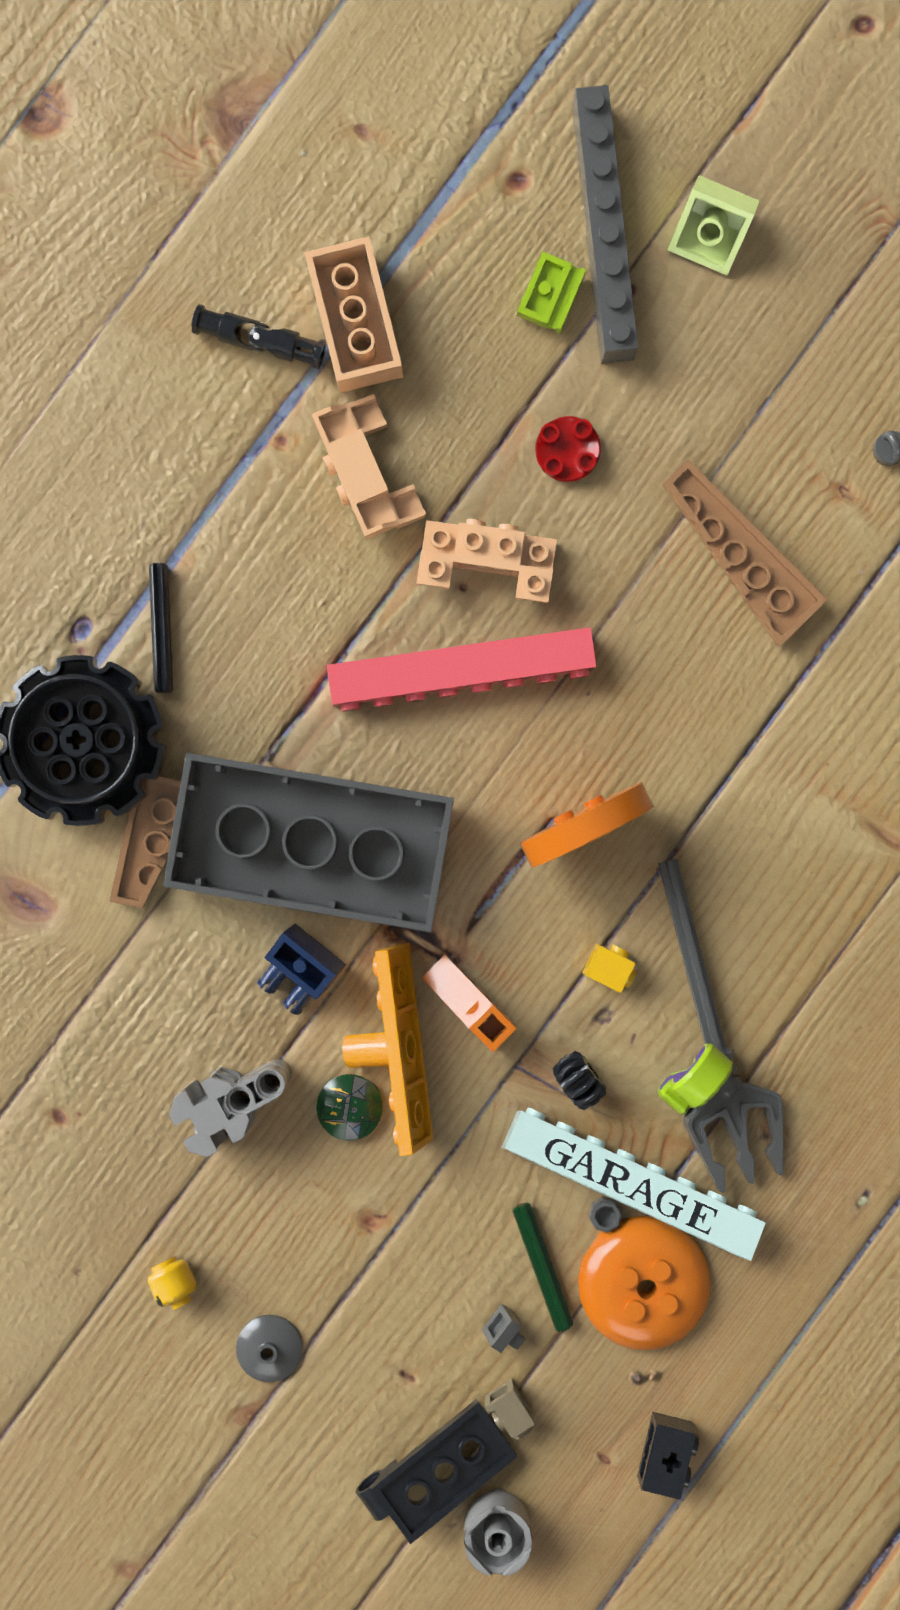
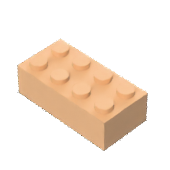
(354, 314)

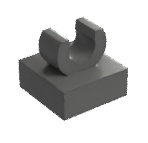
(503, 1330)

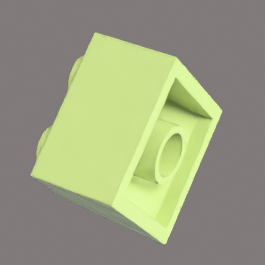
(713, 225)

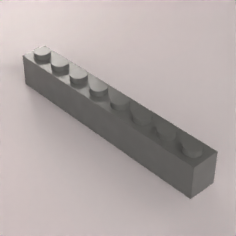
(604, 224)

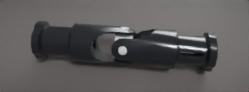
(281, 342)

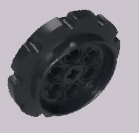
(79, 685)

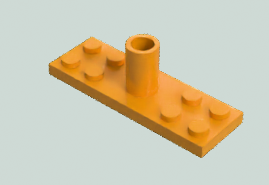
(397, 1047)

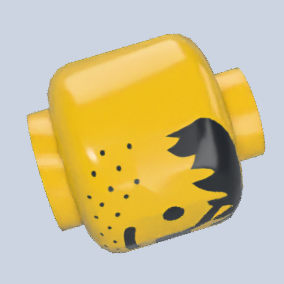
(172, 1283)

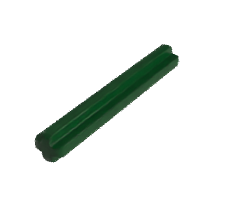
(542, 1267)

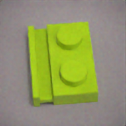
(551, 292)

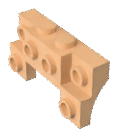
(362, 484)
(487, 550)

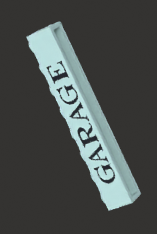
(634, 1185)

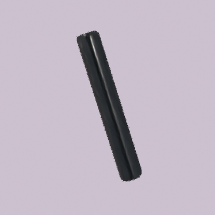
(161, 628)

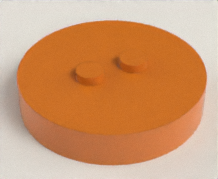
(586, 825)

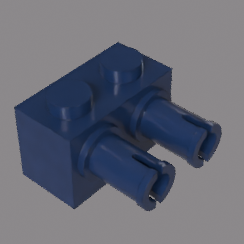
(302, 961)

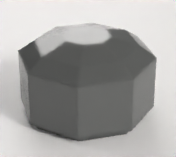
(605, 1214)

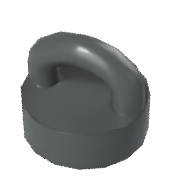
(887, 448)

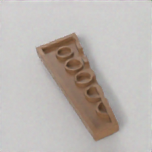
(758, 570)

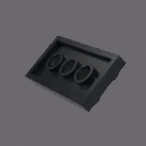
(387, 1489)

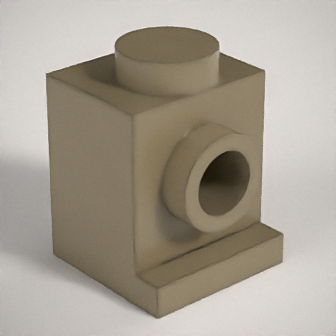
(510, 1410)

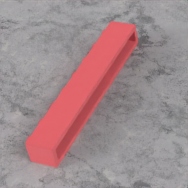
(461, 667)

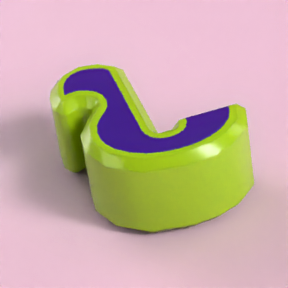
(698, 1082)

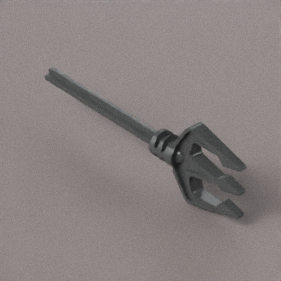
(735, 1095)

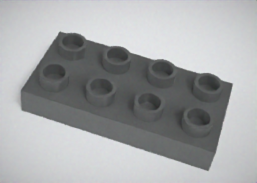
(308, 842)

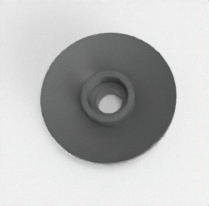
(271, 1333)

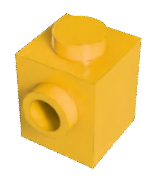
(610, 967)

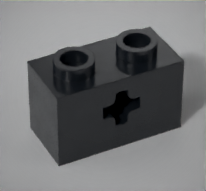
(665, 1436)

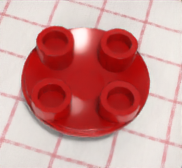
(568, 448)

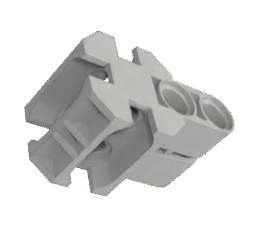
(223, 1105)

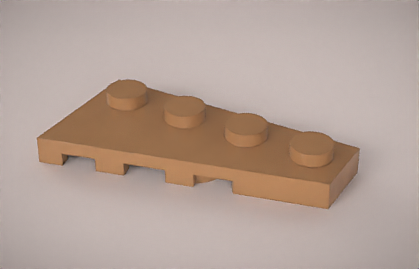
(146, 843)

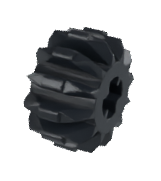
(579, 1080)

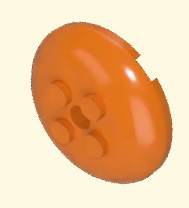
(638, 1252)

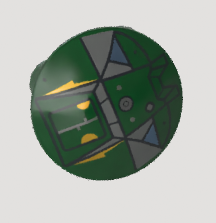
(349, 1107)

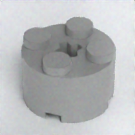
(497, 1533)

